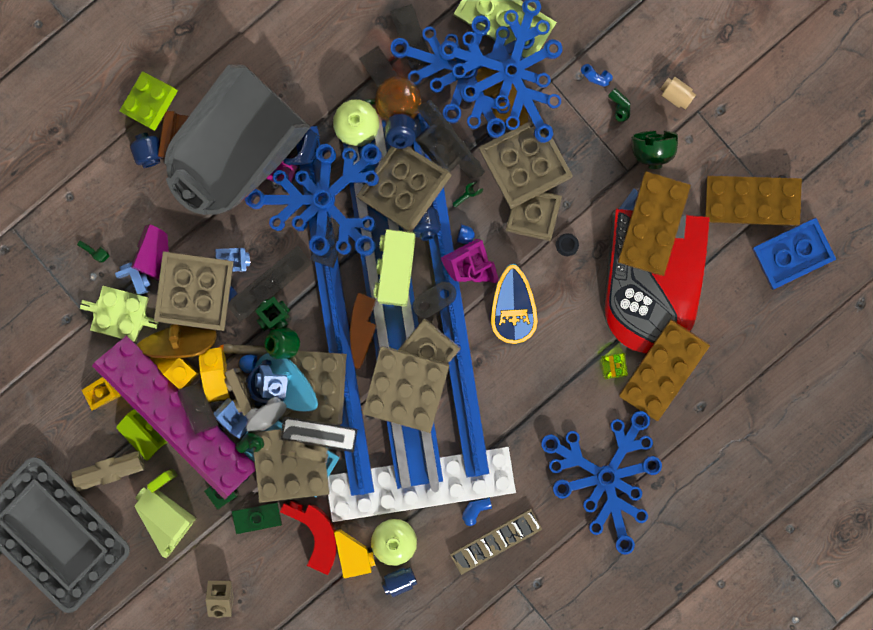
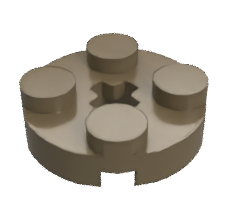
(297, 450)

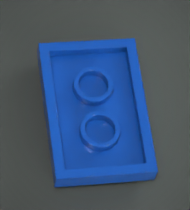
(794, 253)

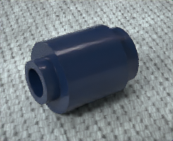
(399, 581)

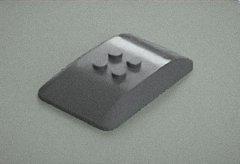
(56, 535)

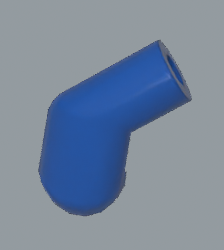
(594, 77)
(473, 509)

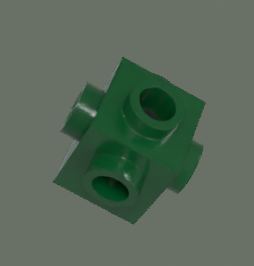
(269, 308)

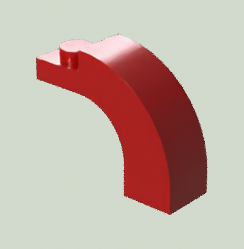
(323, 532)

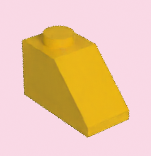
(177, 370)
(212, 373)
(99, 393)
(353, 555)

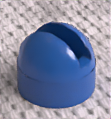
(465, 234)
(248, 363)

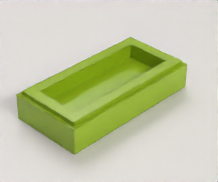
(162, 480)

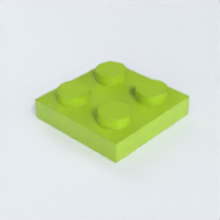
(148, 100)

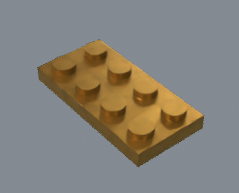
(753, 200)
(654, 223)
(664, 370)

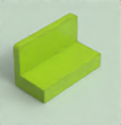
(141, 434)

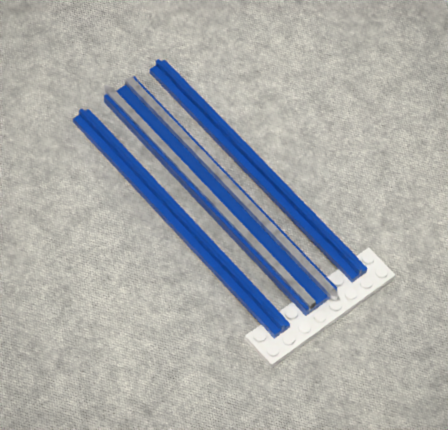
(418, 472)

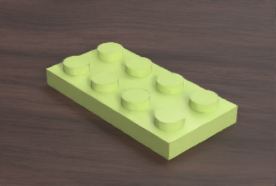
(495, 12)

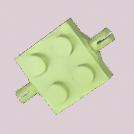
(119, 313)

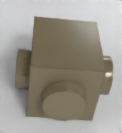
(219, 599)

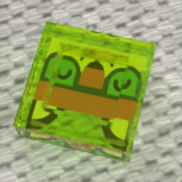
(614, 366)

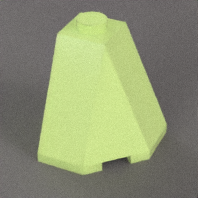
(163, 519)

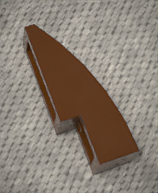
(361, 329)

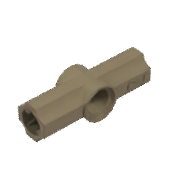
(108, 471)

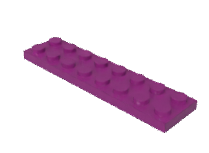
(158, 403)

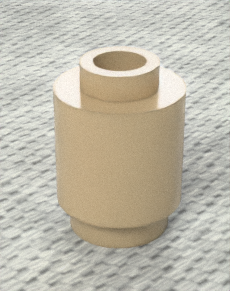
(677, 92)

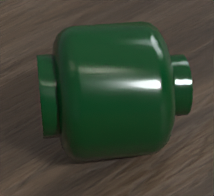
(282, 343)

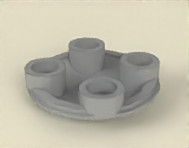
(266, 416)

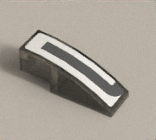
(319, 434)

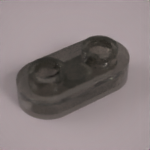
(435, 301)

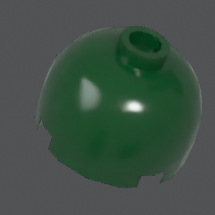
(654, 148)

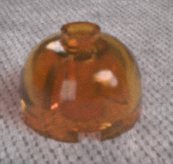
(397, 96)

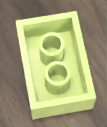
(395, 268)

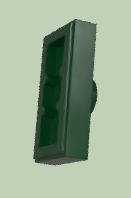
(257, 518)

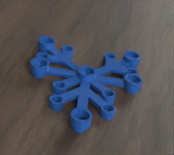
(524, 95)
(483, 103)
(295, 200)
(613, 504)

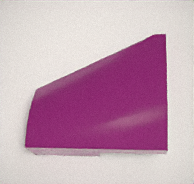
(150, 251)
(470, 264)

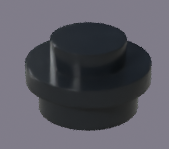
(567, 244)

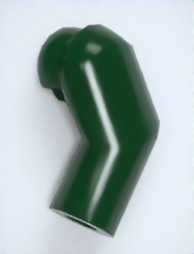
(622, 105)
(250, 441)

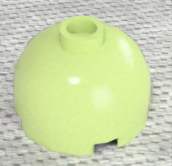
(356, 123)
(394, 542)

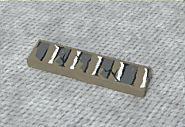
(495, 541)

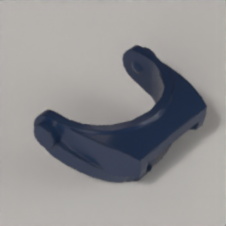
(308, 151)
(254, 391)

